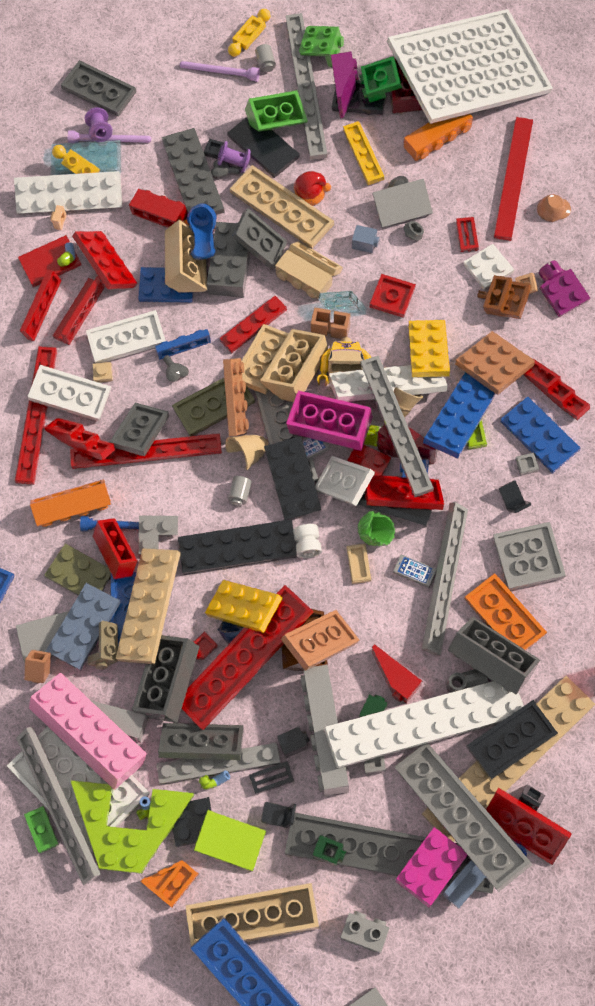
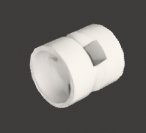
(307, 542)

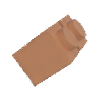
(322, 323)

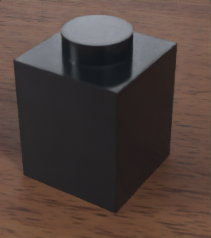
(293, 741)

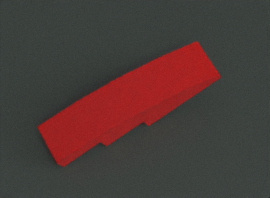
(557, 391)
(76, 437)

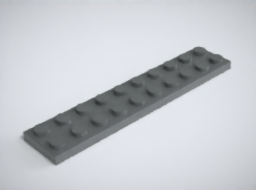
(364, 846)

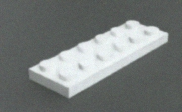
(71, 190)
(354, 386)

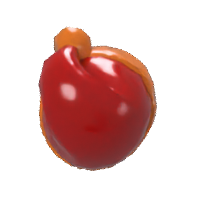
(311, 187)

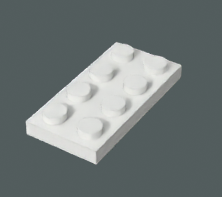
(125, 337)
(69, 393)

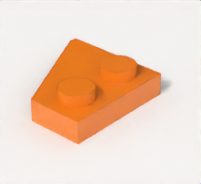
(171, 882)

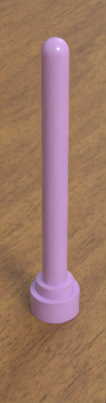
(252, 73)
(75, 137)

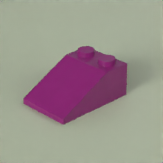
(344, 79)

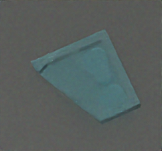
(342, 301)

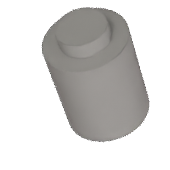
(265, 58)
(239, 490)

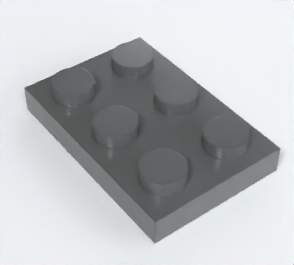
(259, 238)
(139, 429)

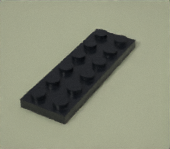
(237, 547)

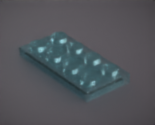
(101, 154)

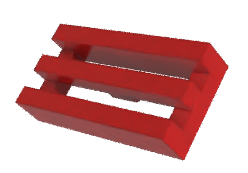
(469, 247)

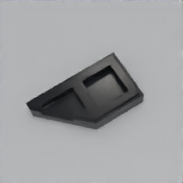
(212, 148)

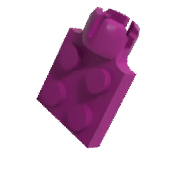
(562, 288)

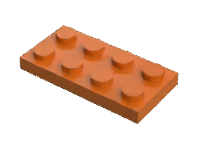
(505, 613)

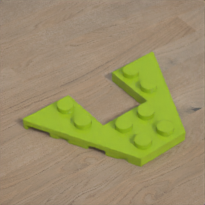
(123, 847)

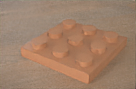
(495, 362)

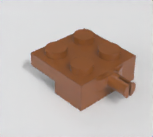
(505, 297)

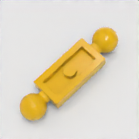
(249, 32)
(74, 161)

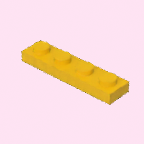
(363, 153)

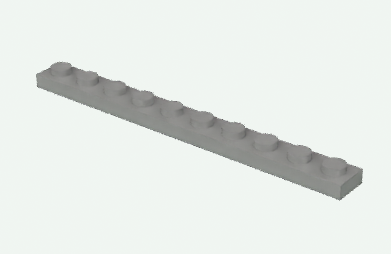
(306, 88)

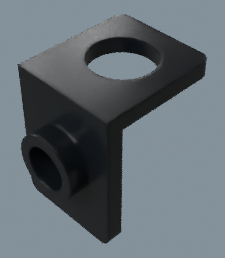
(513, 498)
(278, 814)

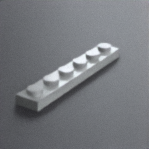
(196, 768)

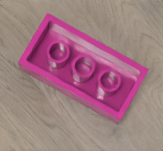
(329, 420)

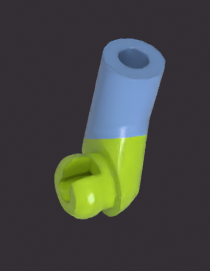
(68, 257)
(215, 781)
(144, 812)

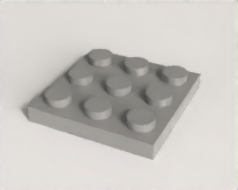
(529, 556)

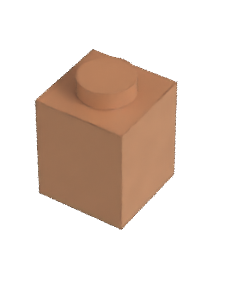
(37, 666)

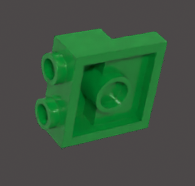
(379, 78)

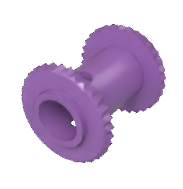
(97, 121)
(234, 157)

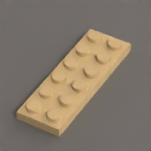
(282, 206)
(148, 606)

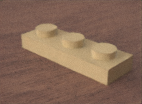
(315, 258)

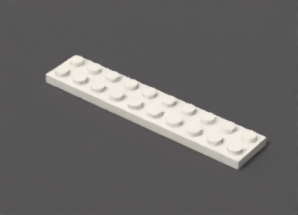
(420, 723)

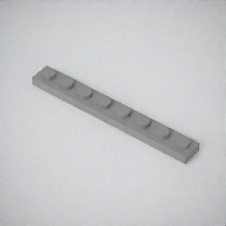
(396, 426)
(444, 579)
(58, 806)

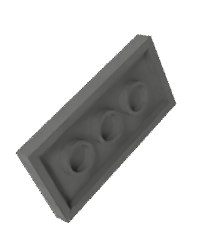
(98, 88)
(192, 742)

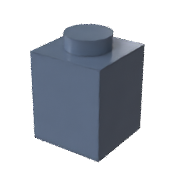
(365, 239)

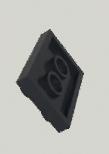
(359, 104)

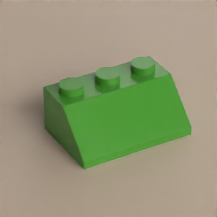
(275, 111)

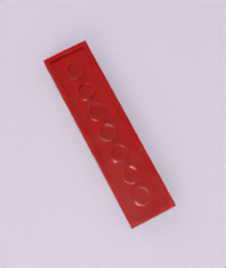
(242, 660)

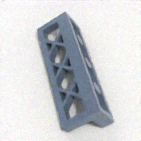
(464, 885)

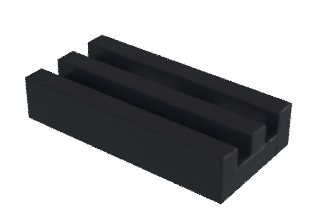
(268, 770)

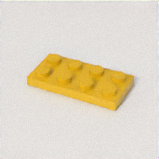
(428, 348)
(243, 605)

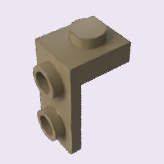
(107, 646)

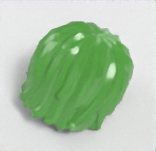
(376, 529)

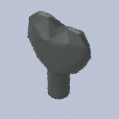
(223, 169)
(174, 370)

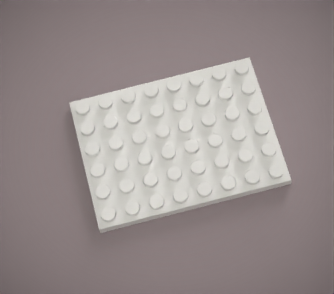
(469, 65)

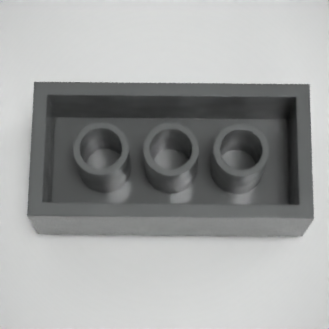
(229, 264)
(494, 655)
(166, 681)

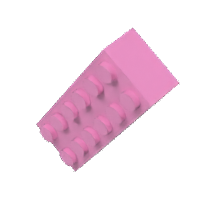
(87, 731)

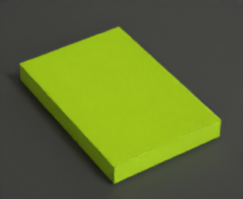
(229, 840)

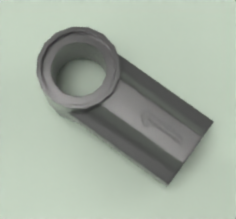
(466, 679)

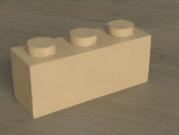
(303, 274)

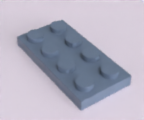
(80, 627)

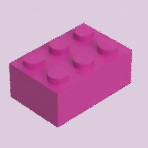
(431, 867)

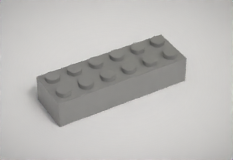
(323, 714)

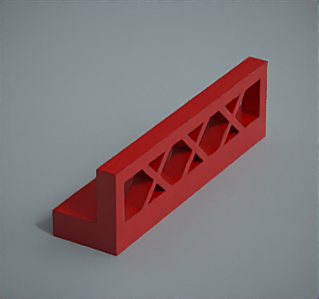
(79, 310)

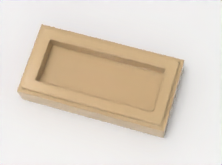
(358, 563)

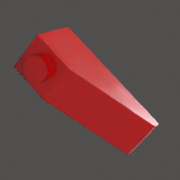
(398, 678)

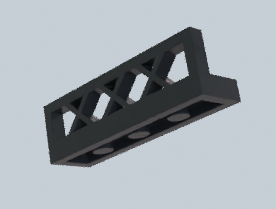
(416, 515)

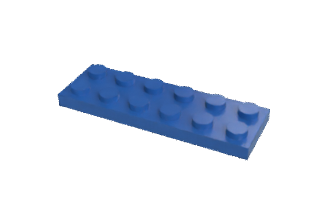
(459, 416)
(240, 968)

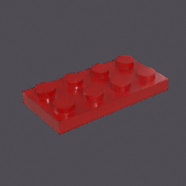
(104, 259)
(396, 492)
(528, 826)

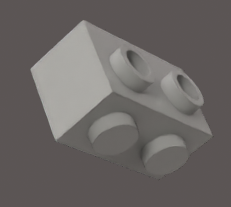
(365, 932)

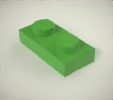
(41, 829)

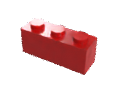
(157, 208)
(114, 548)

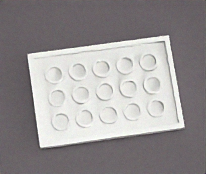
(69, 767)

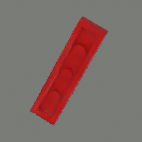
(40, 305)
(252, 324)

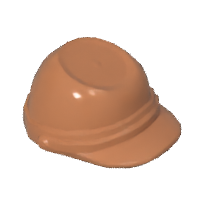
(553, 208)

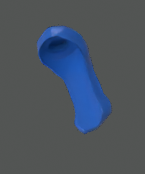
(202, 223)

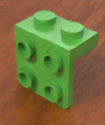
(321, 42)

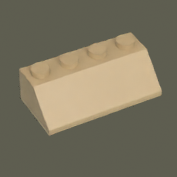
(181, 269)
(295, 364)

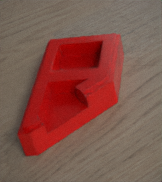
(206, 646)

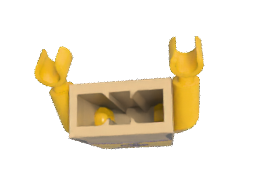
(342, 357)

